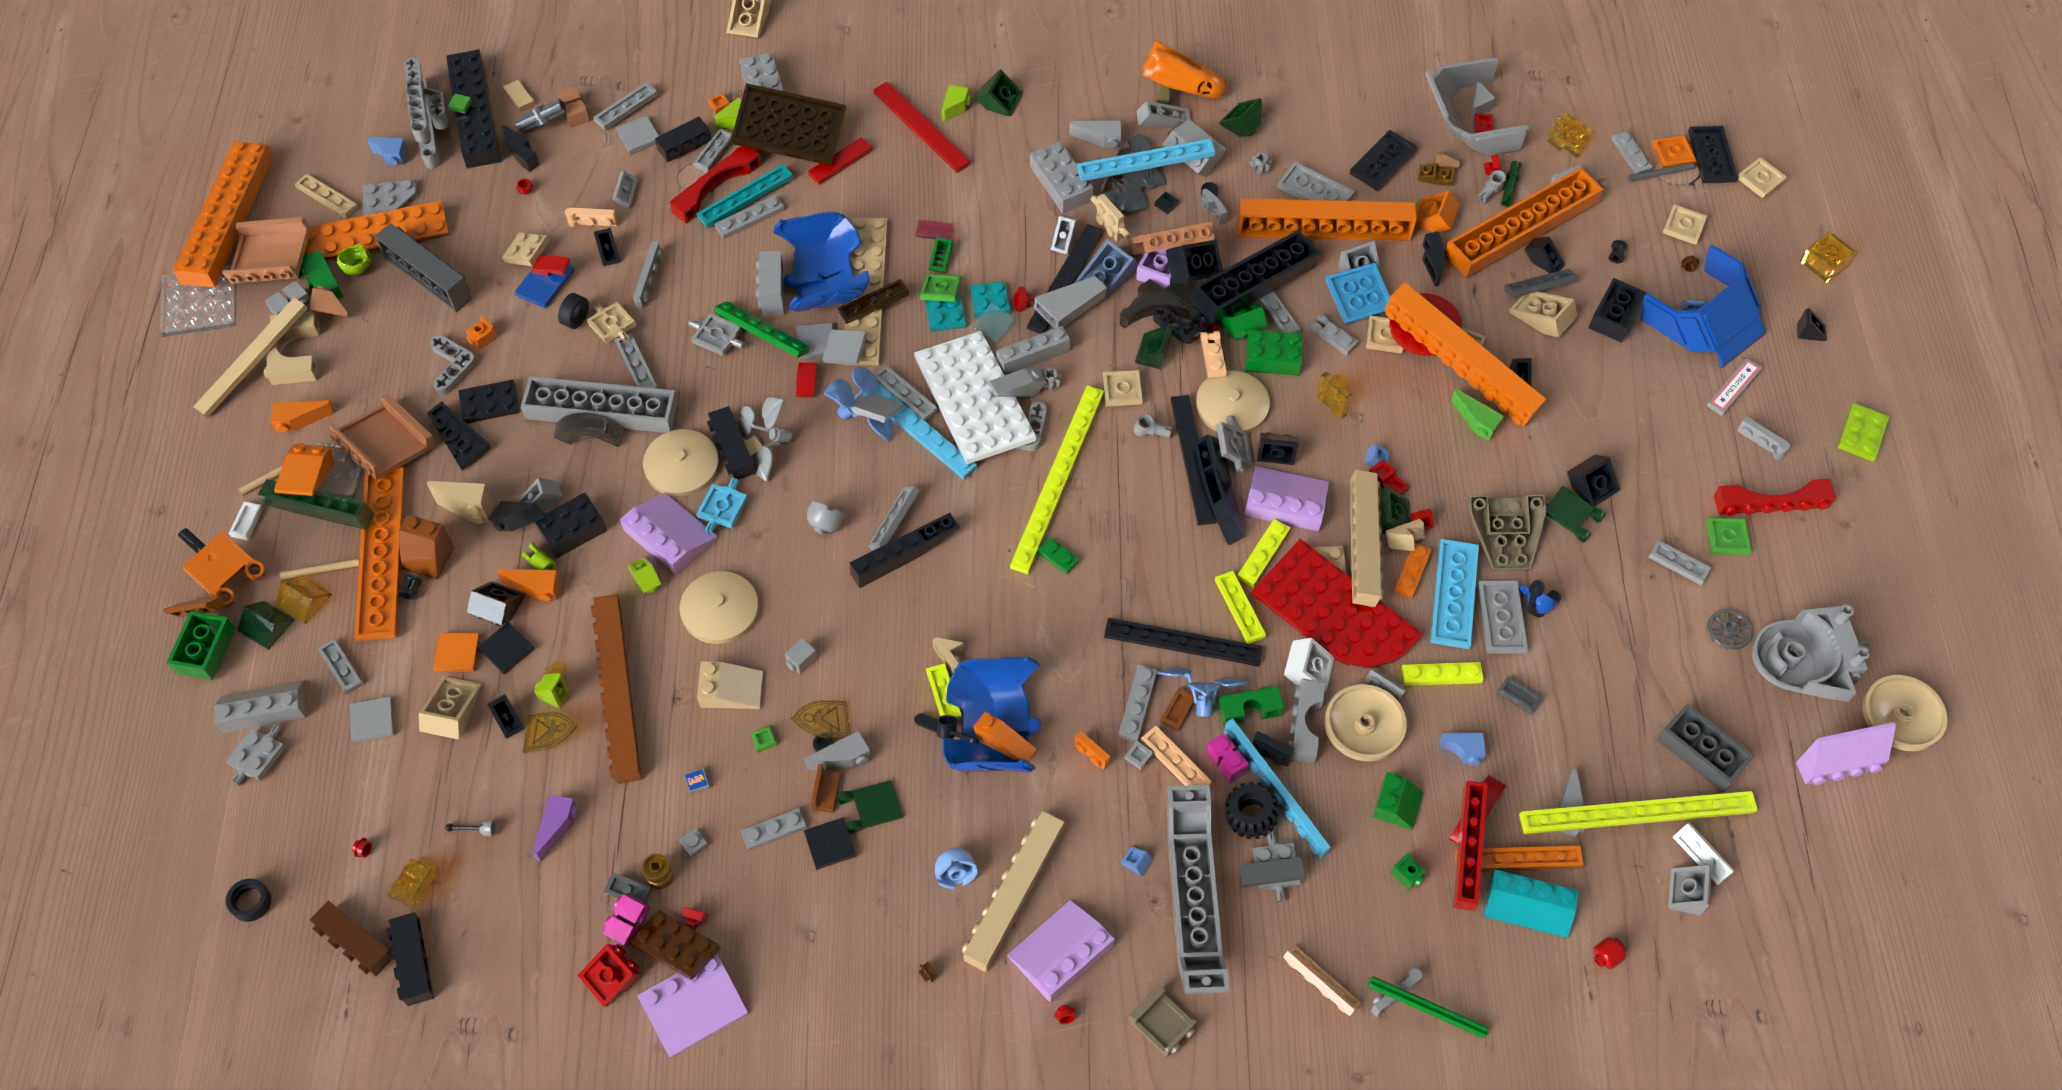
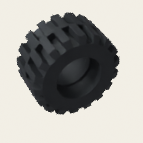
(1252, 825)

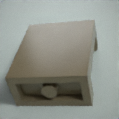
(1162, 1022)

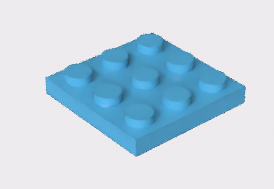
(1358, 293)

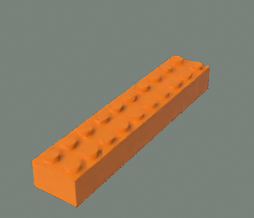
(226, 204)
(1326, 219)
(1523, 222)
(1464, 355)

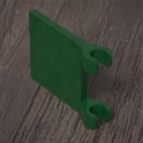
(1572, 511)
(874, 805)

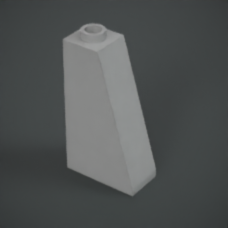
(1070, 302)

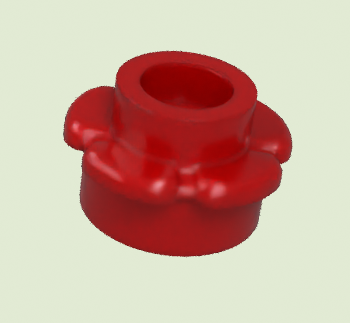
(524, 186)
(362, 847)
(1065, 1014)

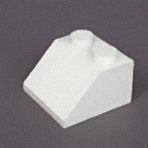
(1309, 662)

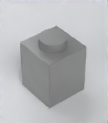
(800, 656)

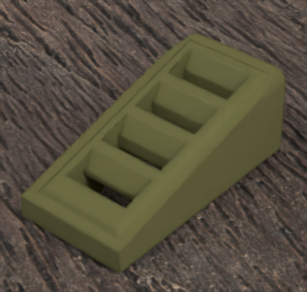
(1164, 96)

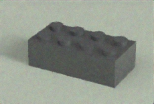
(1705, 747)

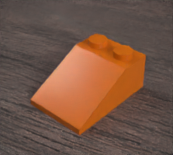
(304, 469)

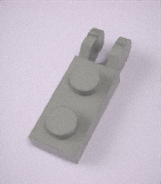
(1333, 334)

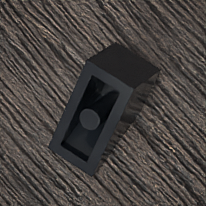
(1544, 254)

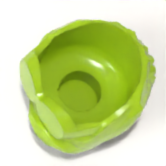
(354, 260)

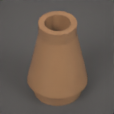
(1444, 160)

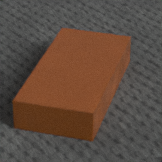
(1177, 709)

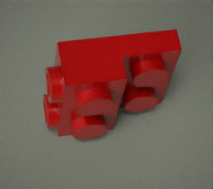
(609, 973)

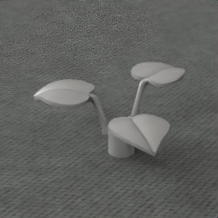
(770, 412)

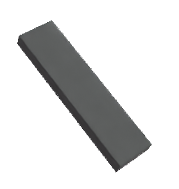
(1541, 283)

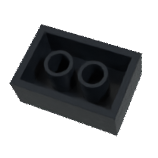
(1194, 262)
(1617, 310)
(571, 525)

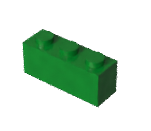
(319, 273)

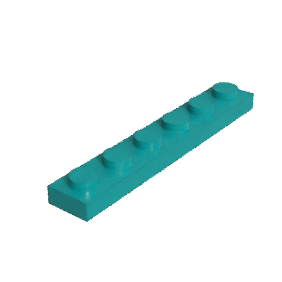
(744, 196)

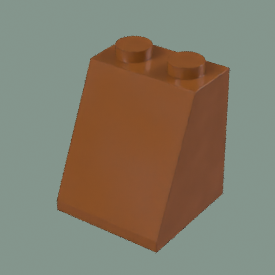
(424, 546)

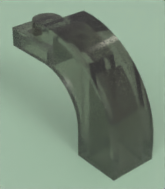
(588, 425)

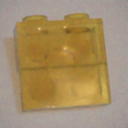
(1569, 134)

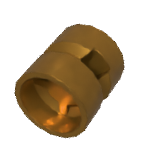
(657, 871)

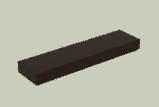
(873, 301)

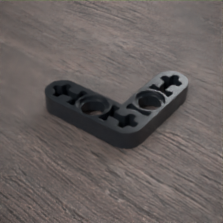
(1183, 328)

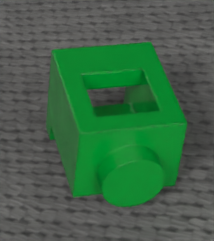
(1401, 872)

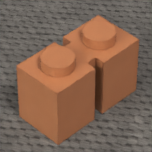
(576, 112)

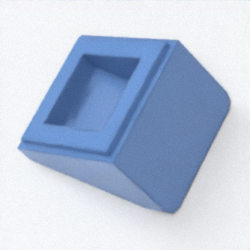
(1691, 304)
(1376, 454)
(1137, 860)

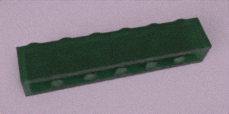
(319, 506)

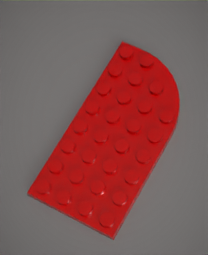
(1318, 604)

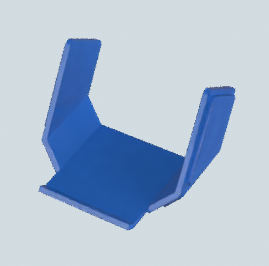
(1723, 324)

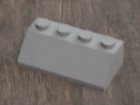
(260, 707)

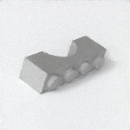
(1310, 699)

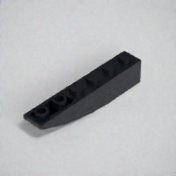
(1219, 487)
(901, 550)

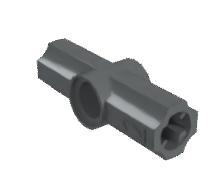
(541, 115)

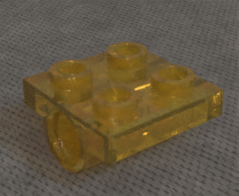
(1334, 393)
(413, 882)

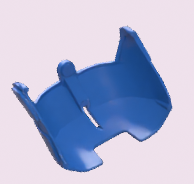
(822, 250)
(996, 689)

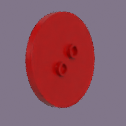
(1407, 340)

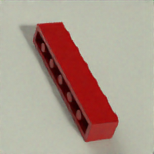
(1470, 846)

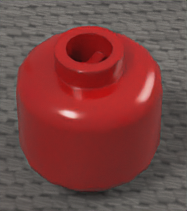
(1609, 952)

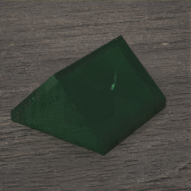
(1154, 347)
(1394, 509)
(263, 623)

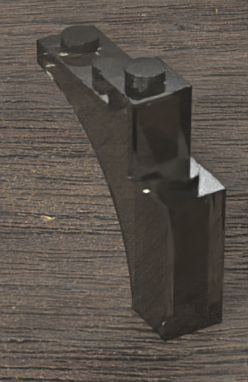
(1151, 295)

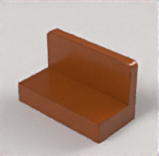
(825, 790)

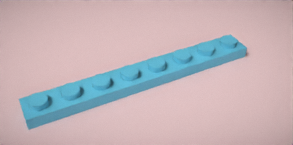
(1145, 159)
(928, 437)
(1268, 778)

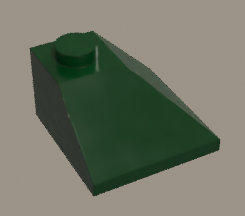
(999, 94)
(1244, 118)

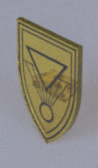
(824, 718)
(547, 730)

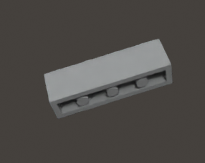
(1033, 350)

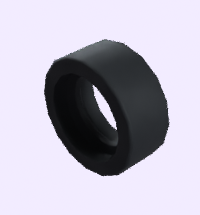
(573, 310)
(237, 890)

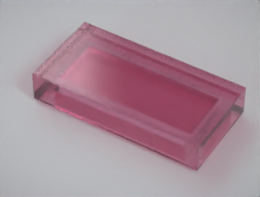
(934, 229)

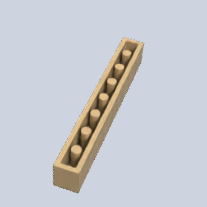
(1365, 539)
(1013, 891)

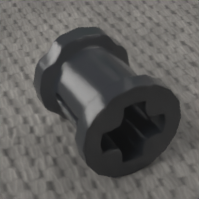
(1618, 251)
(410, 587)

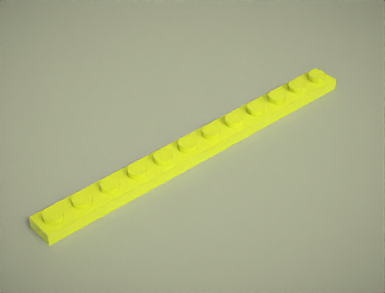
(1056, 480)
(1637, 812)

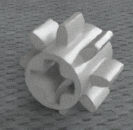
(1260, 163)
(1052, 378)

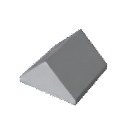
(1359, 256)
(1690, 889)

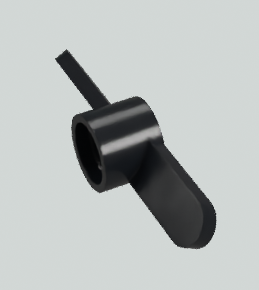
(944, 726)

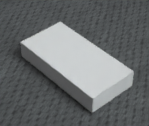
(246, 520)

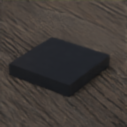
(505, 648)
(830, 843)

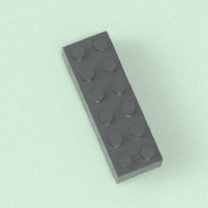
(423, 267)

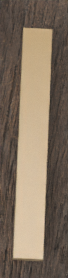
(250, 357)

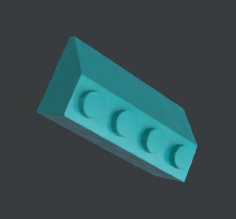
(1530, 903)

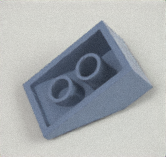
(1110, 266)

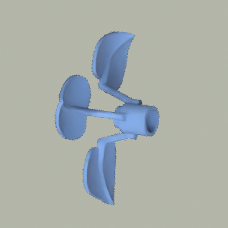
(842, 393)
(1204, 701)

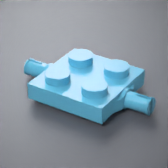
(722, 506)

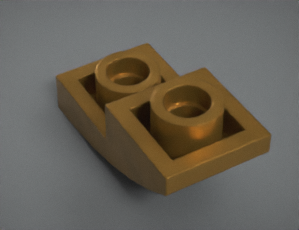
(1430, 174)

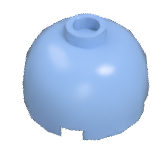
(954, 867)

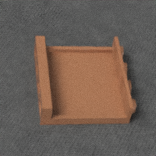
(1171, 238)
(269, 250)
(383, 438)

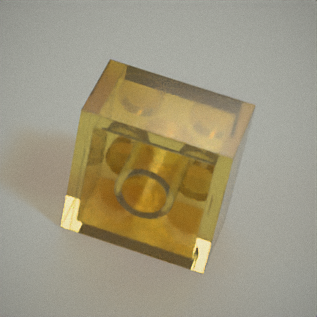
(1828, 256)

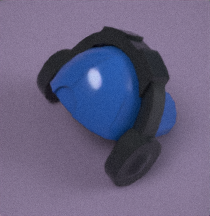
(1537, 602)

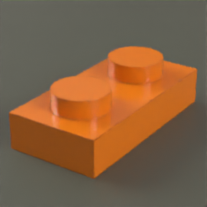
(1090, 748)

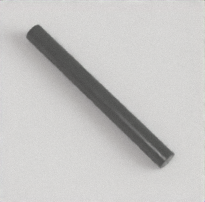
(1659, 172)

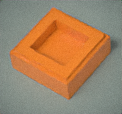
(718, 102)

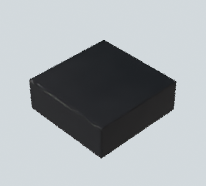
(1166, 203)

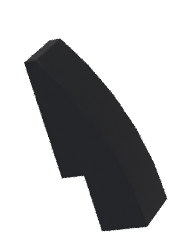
(520, 149)
(1434, 256)

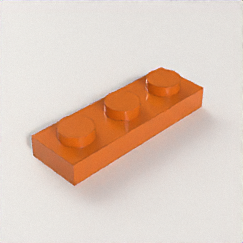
(1412, 570)

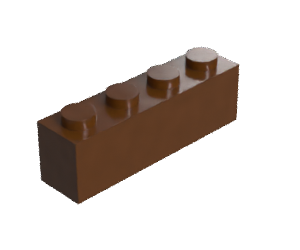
(351, 938)

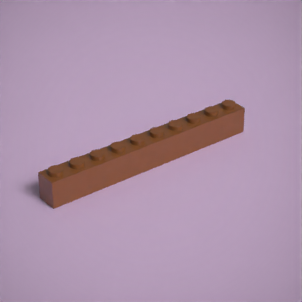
(617, 690)

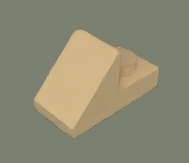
(1405, 535)
(948, 652)

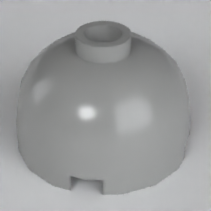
(824, 518)

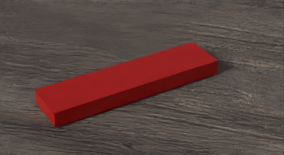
(841, 160)

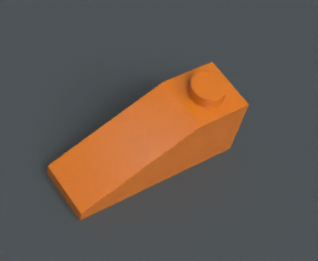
(295, 415)
(536, 583)
(1002, 738)

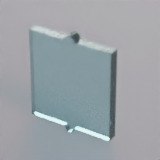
(993, 323)

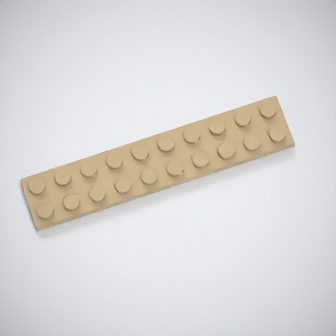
(870, 257)

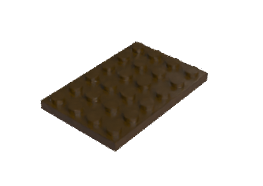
(788, 124)

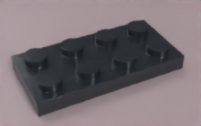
(1712, 154)
(1383, 160)

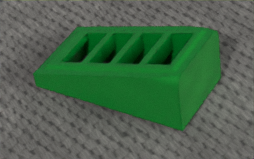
(941, 242)

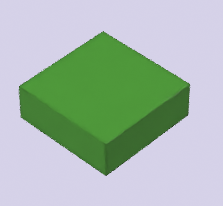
(459, 103)
(763, 739)

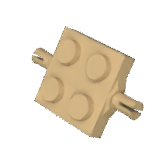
(1110, 217)
(611, 322)

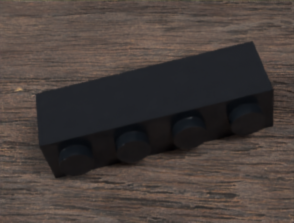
(731, 443)
(410, 959)

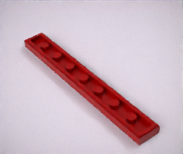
(921, 127)

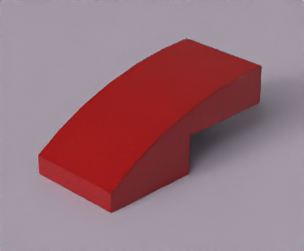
(551, 264)
(806, 380)
(1387, 477)

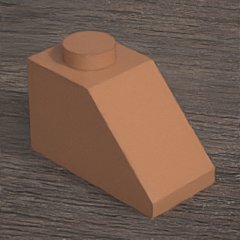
(325, 302)

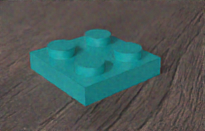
(984, 294)
(945, 315)

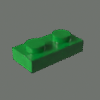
(1058, 555)

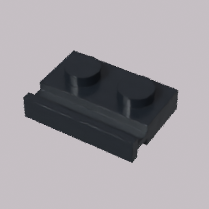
(1273, 749)

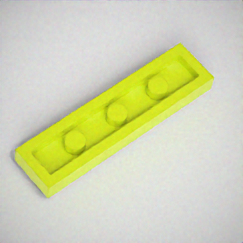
(1263, 553)
(1240, 607)
(1442, 674)

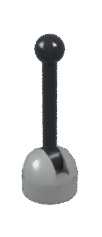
(486, 828)

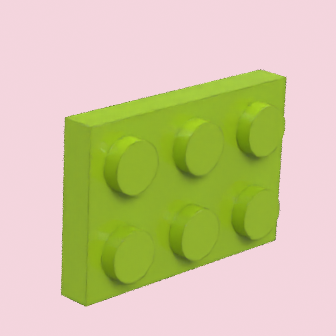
(1863, 432)

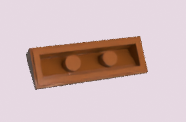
(204, 606)

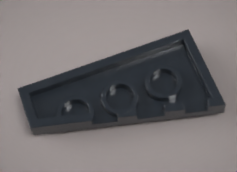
(459, 437)

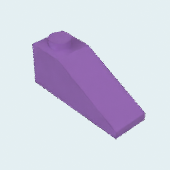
(555, 822)

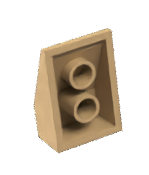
(748, 17)
(1545, 312)
(464, 499)
(729, 686)
(449, 707)

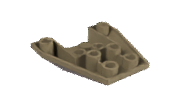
(1508, 528)

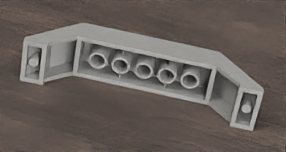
(1195, 890)

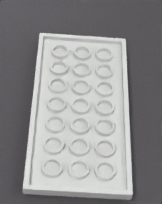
(976, 417)

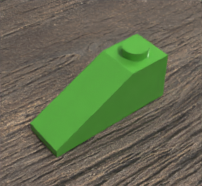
(1478, 416)

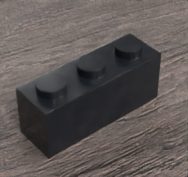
(683, 139)

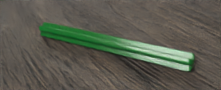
(1428, 1007)

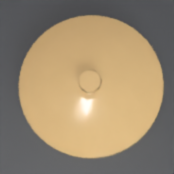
(1233, 395)
(681, 462)
(719, 607)
(1912, 706)
(1365, 722)

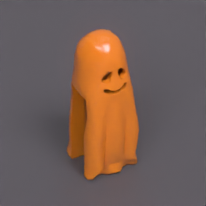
(1182, 73)

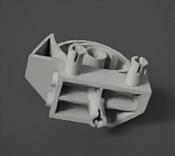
(1813, 653)

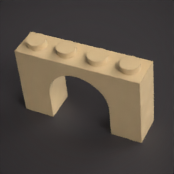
(293, 369)

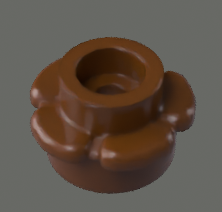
(1690, 263)
(927, 972)

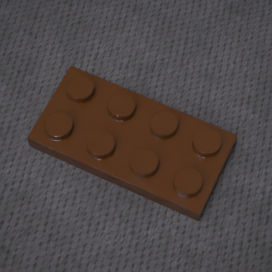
(675, 945)

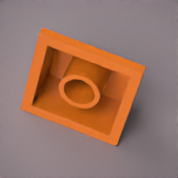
(1437, 212)

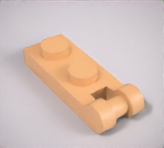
(590, 217)
(1213, 354)

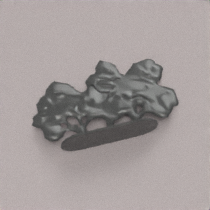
(1132, 196)

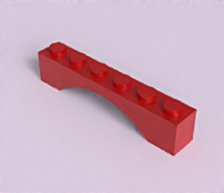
(740, 162)
(1738, 500)

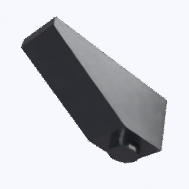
(514, 515)

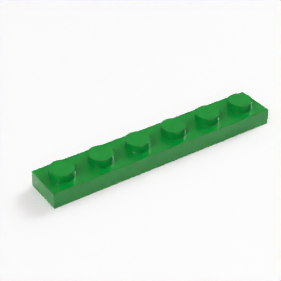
(761, 329)

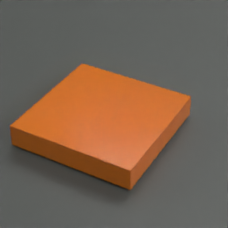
(1673, 151)
(456, 652)

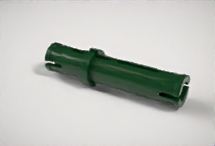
(1512, 178)

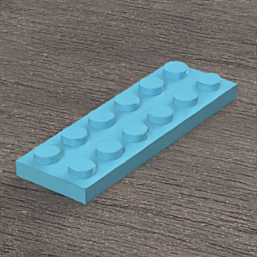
(1454, 594)

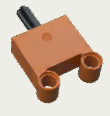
(218, 564)

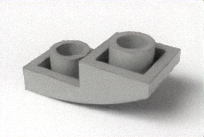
(1214, 205)

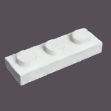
(1703, 852)

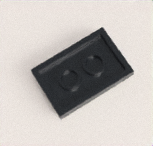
(489, 401)

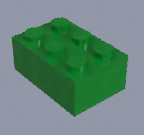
(1273, 352)
(201, 645)

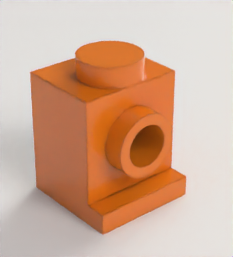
(481, 333)

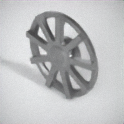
(1729, 629)

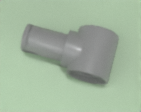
(1492, 186)
(1151, 427)

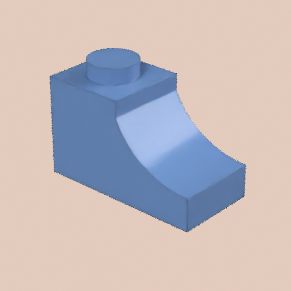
(390, 148)
(1466, 746)

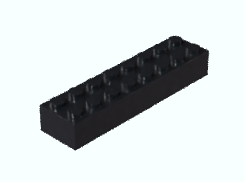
(477, 125)
(1255, 276)

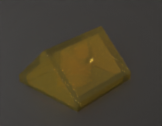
(301, 597)

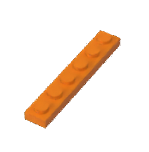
(1530, 858)

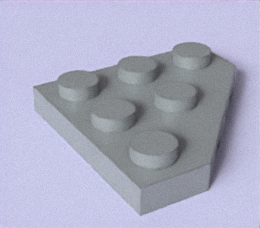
(388, 196)

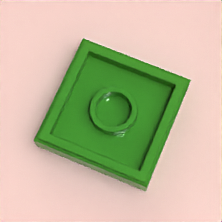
(940, 287)
(1728, 536)

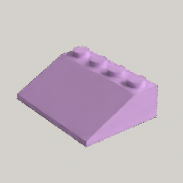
(1287, 498)
(667, 532)
(1847, 754)
(1061, 950)
(692, 1010)

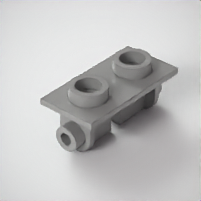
(1381, 680)

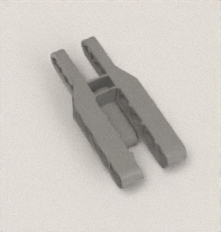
(426, 112)

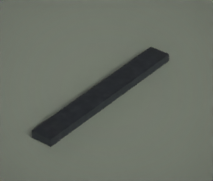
(1069, 270)
(1187, 437)
(1183, 642)

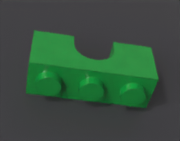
(1265, 700)

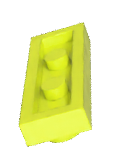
(939, 680)

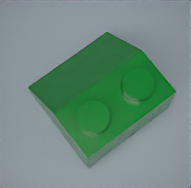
(1246, 318)
(1398, 801)

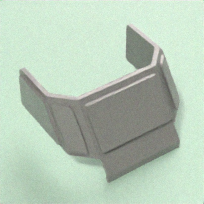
(1444, 87)

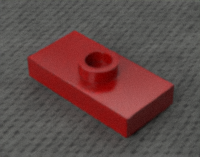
(1483, 122)

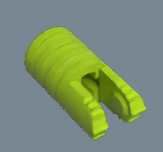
(539, 559)

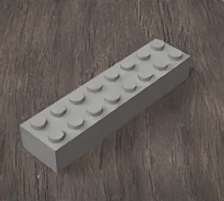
(626, 405)

